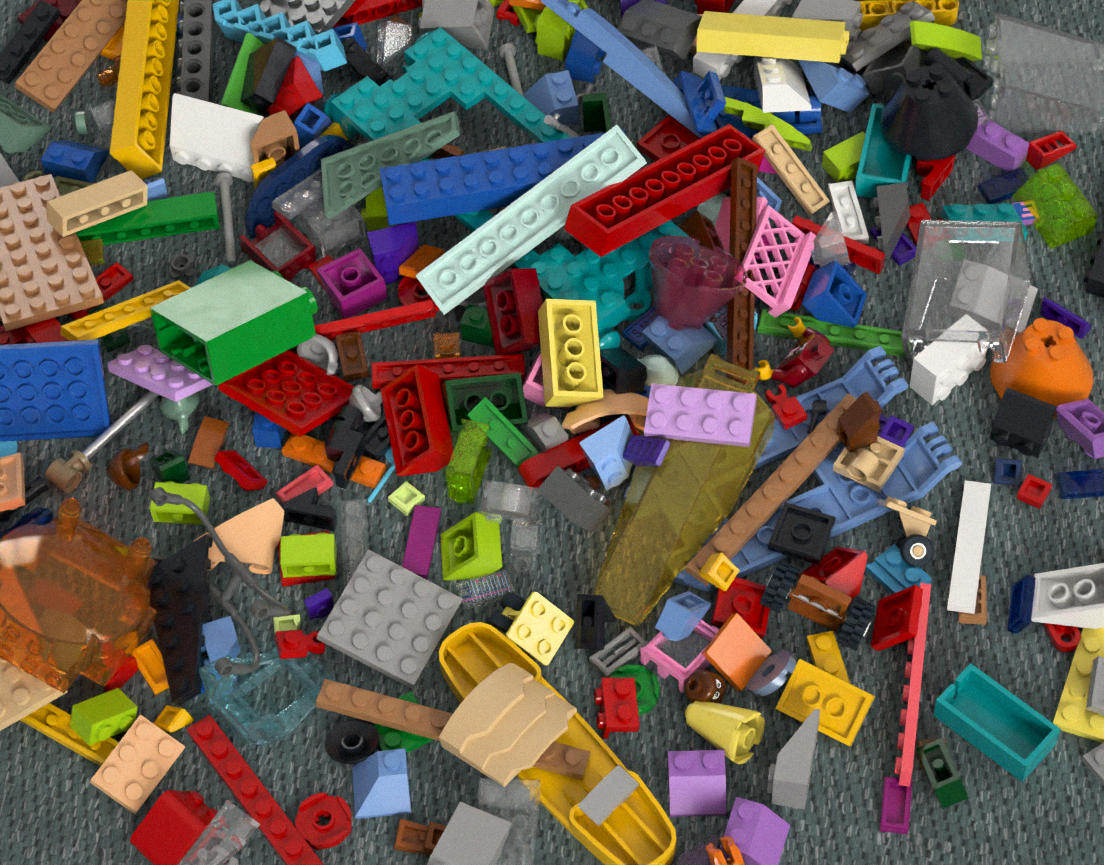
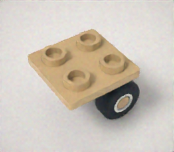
(913, 545)

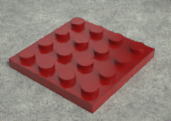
(290, 392)

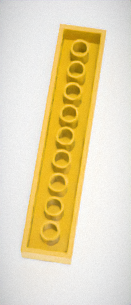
(144, 85)

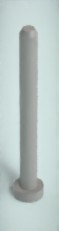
(508, 51)
(224, 181)

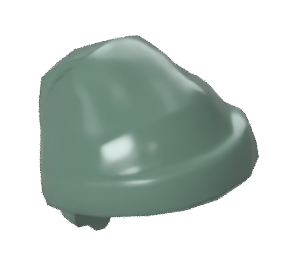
(180, 410)

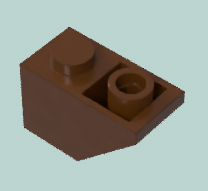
(859, 423)

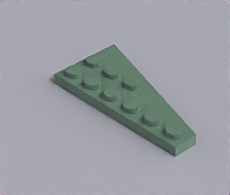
(356, 171)

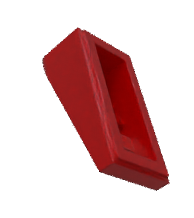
(1038, 158)

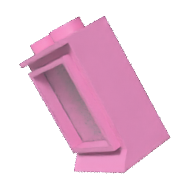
(681, 656)

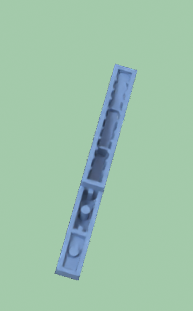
(626, 59)

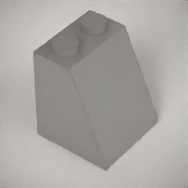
(833, 10)
(464, 20)

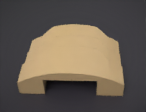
(506, 723)

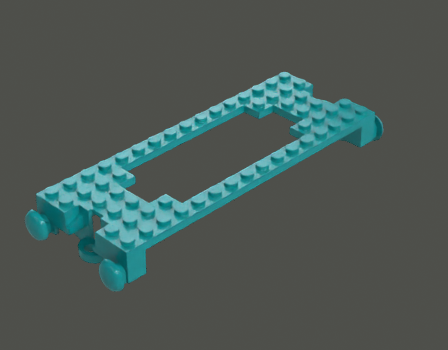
(443, 69)

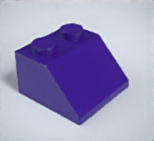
(392, 248)

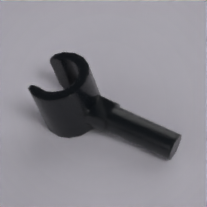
(818, 408)

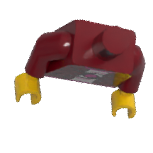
(803, 360)

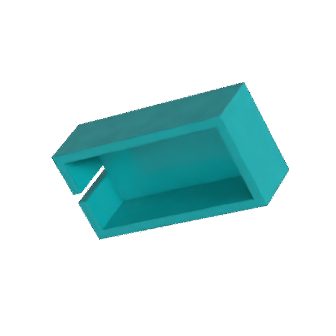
(878, 161)
(996, 722)

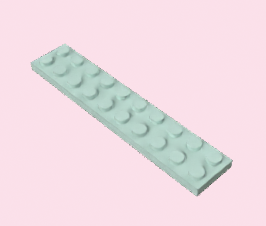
(528, 220)

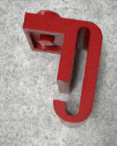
(172, 827)

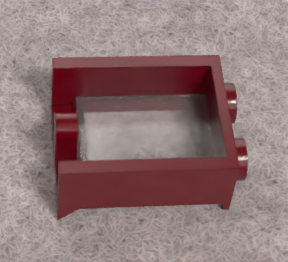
(280, 248)

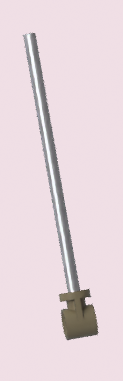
(67, 474)

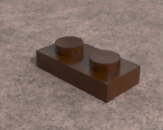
(352, 356)

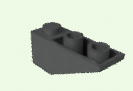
(894, 215)

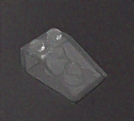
(512, 503)

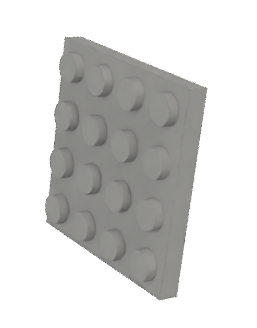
(389, 619)

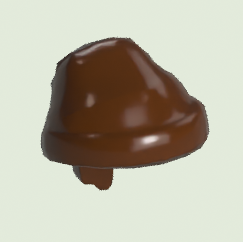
(125, 467)

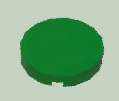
(645, 682)

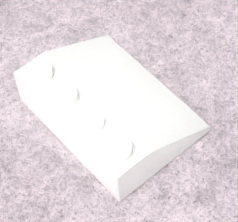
(212, 136)

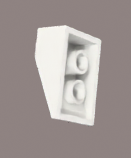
(1070, 597)

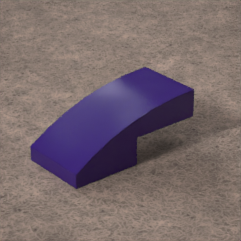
(895, 430)

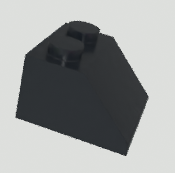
(1023, 423)

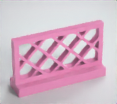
(790, 270)

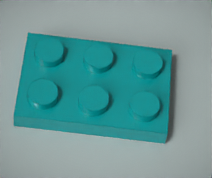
(982, 212)

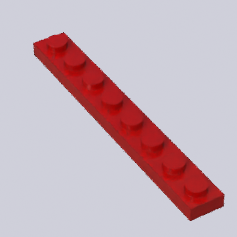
(251, 793)

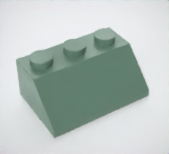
(18, 127)

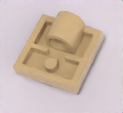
(870, 464)

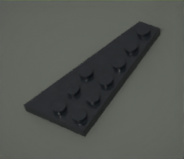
(181, 604)

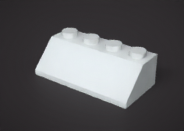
(780, 85)

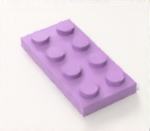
(157, 373)
(700, 415)

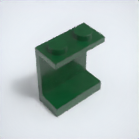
(595, 112)

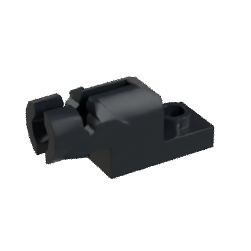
(346, 444)

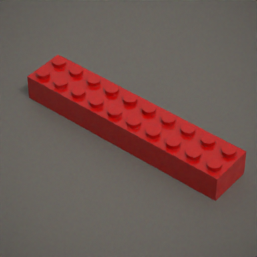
(660, 191)

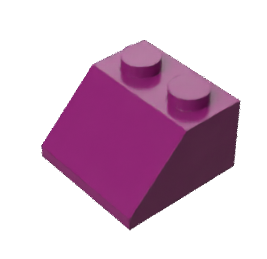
(352, 283)

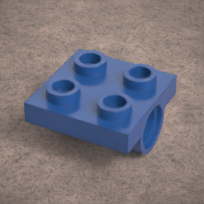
(807, 120)

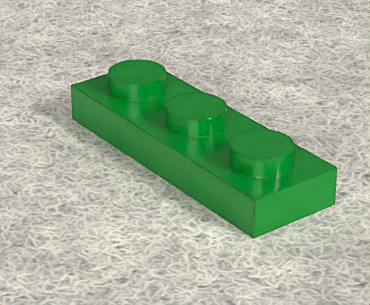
(502, 433)

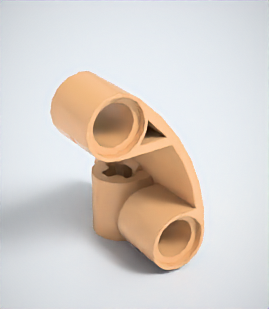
(587, 415)
(251, 537)

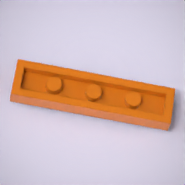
(313, 452)

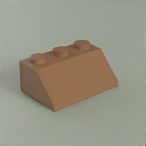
(275, 138)

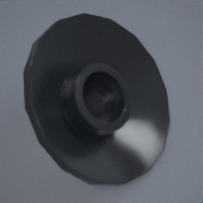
(352, 741)

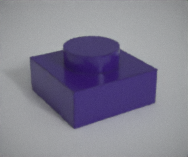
(319, 604)

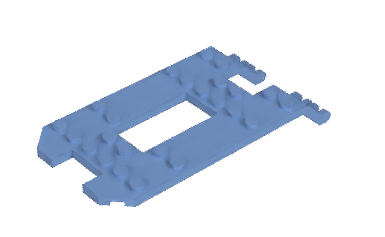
(839, 495)

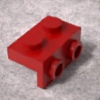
(617, 706)

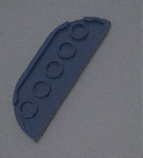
(288, 175)

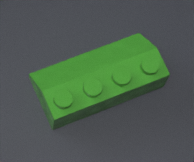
(235, 85)

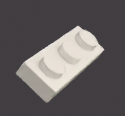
(846, 203)

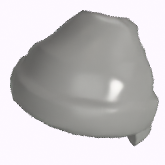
(322, 351)
(366, 402)

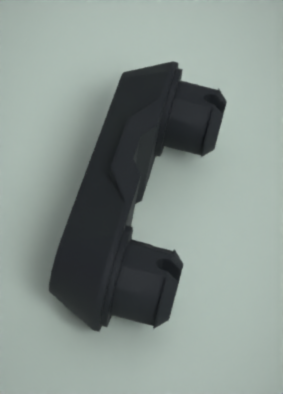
(363, 64)

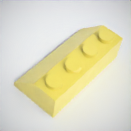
(570, 352)

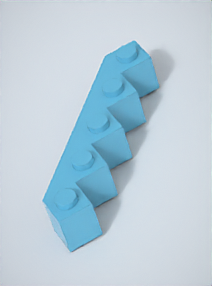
(237, 22)

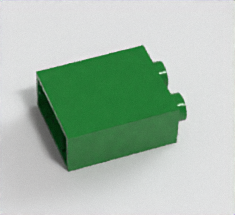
(234, 322)

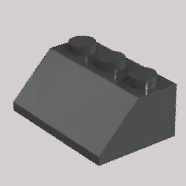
(662, 26)

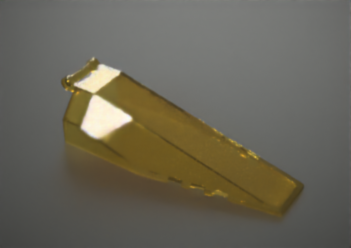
(679, 503)

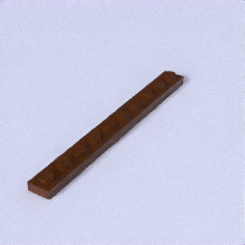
(742, 227)

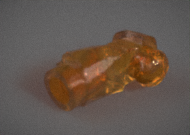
(110, 75)

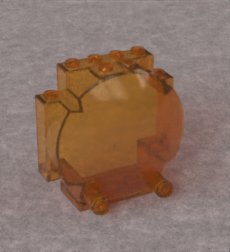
(72, 599)

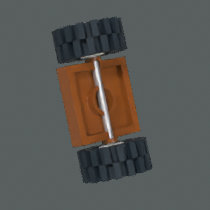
(818, 603)

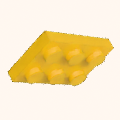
(839, 702)

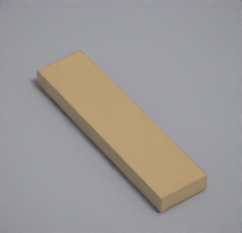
(791, 170)

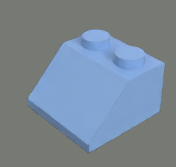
(605, 452)

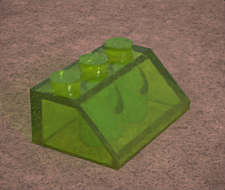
(1057, 206)

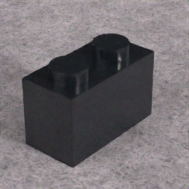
(622, 371)

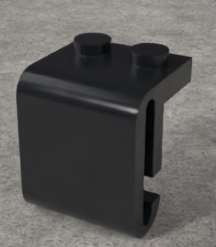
(967, 75)

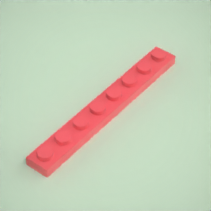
(911, 694)

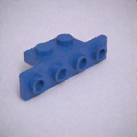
(703, 99)

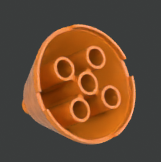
(1045, 365)

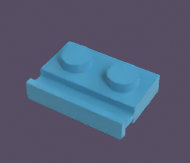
(895, 573)

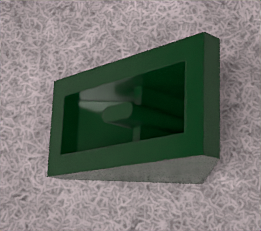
(170, 467)

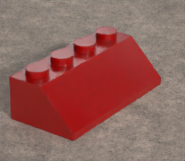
(417, 422)

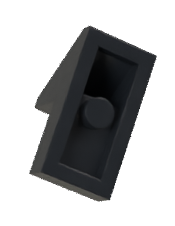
(305, 511)
(591, 619)

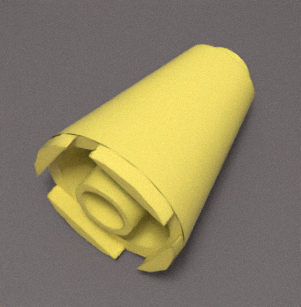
(727, 728)

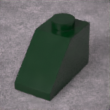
(476, 326)
(942, 773)

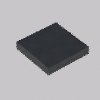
(801, 533)

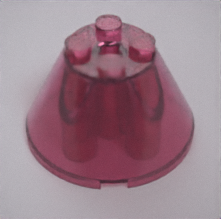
(692, 280)

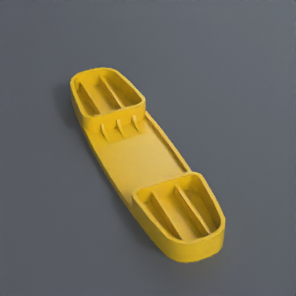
(634, 831)

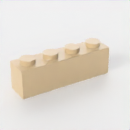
(97, 203)

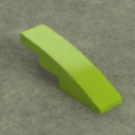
(950, 40)
(755, 119)

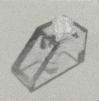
(392, 42)
(830, 243)

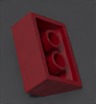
(513, 310)

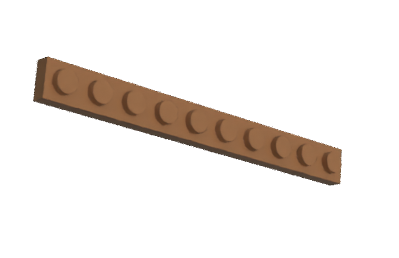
(773, 491)
(429, 723)

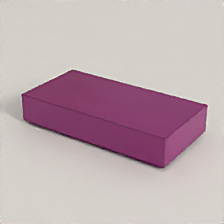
(895, 806)

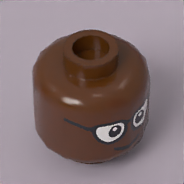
(705, 687)

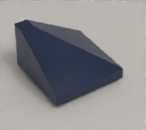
(1007, 471)

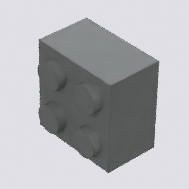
(575, 498)

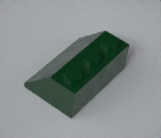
(502, 391)

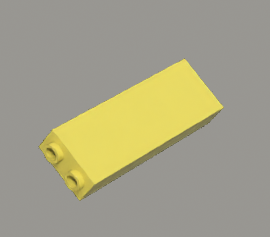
(772, 37)

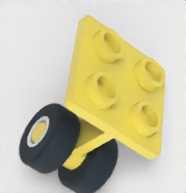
(532, 625)

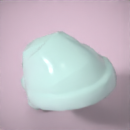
(659, 370)

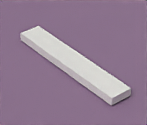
(969, 547)

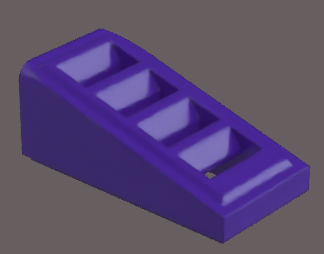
(646, 451)

